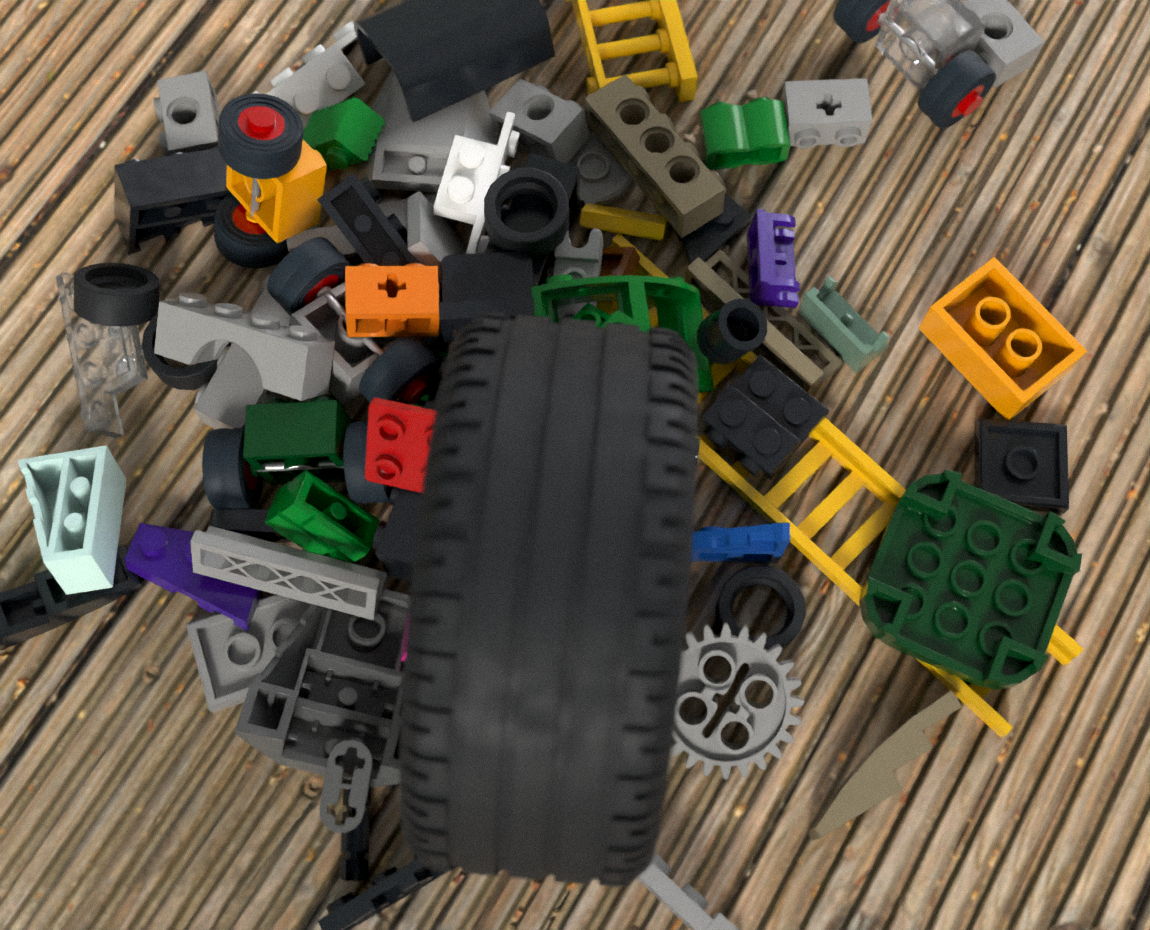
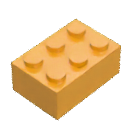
(1001, 338)

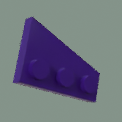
(166, 560)

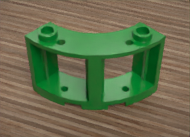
(675, 301)

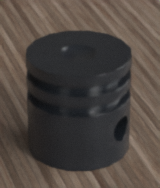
(732, 331)

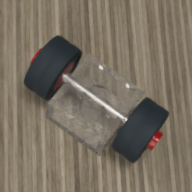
(930, 46)

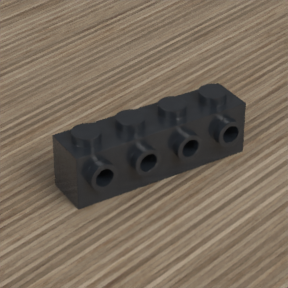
(367, 228)

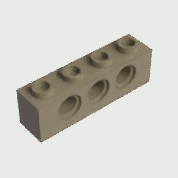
(634, 131)

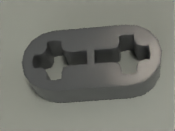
(334, 782)

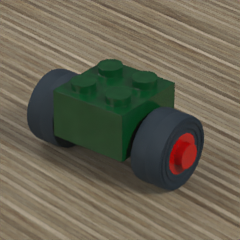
(282, 443)

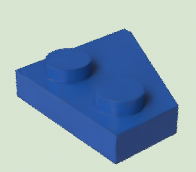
(741, 544)

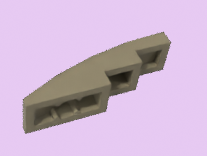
(874, 776)

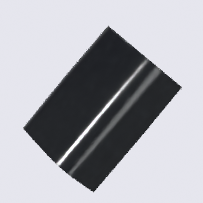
(454, 46)

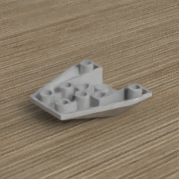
(416, 153)

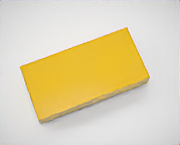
(623, 221)

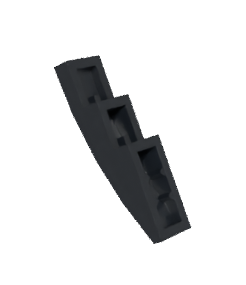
(45, 606)

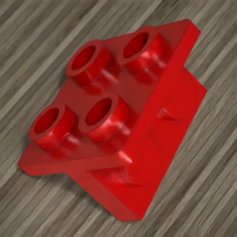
(397, 444)

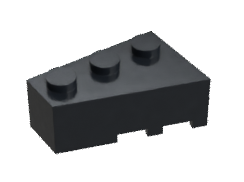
(167, 194)

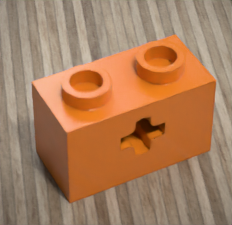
(392, 300)

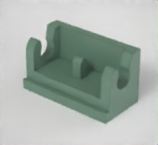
(842, 326)

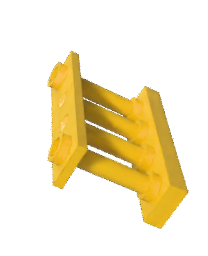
(669, 39)

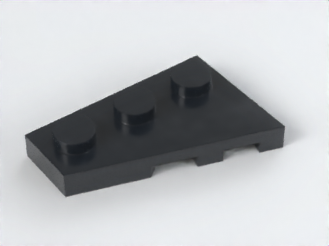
(385, 891)

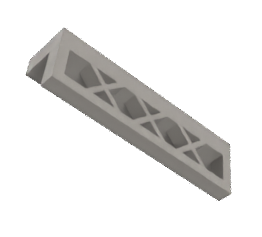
(287, 571)

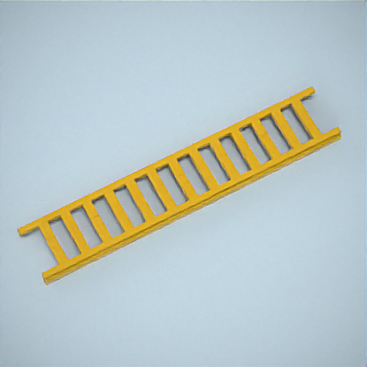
(863, 472)

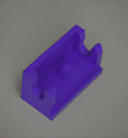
(772, 260)

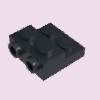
(763, 418)

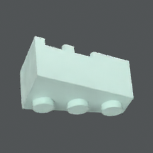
(77, 515)

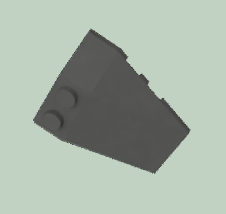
(329, 683)

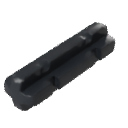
(355, 844)

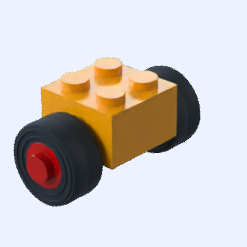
(270, 180)

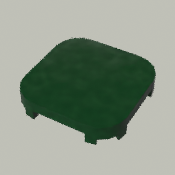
(969, 581)

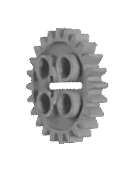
(764, 720)

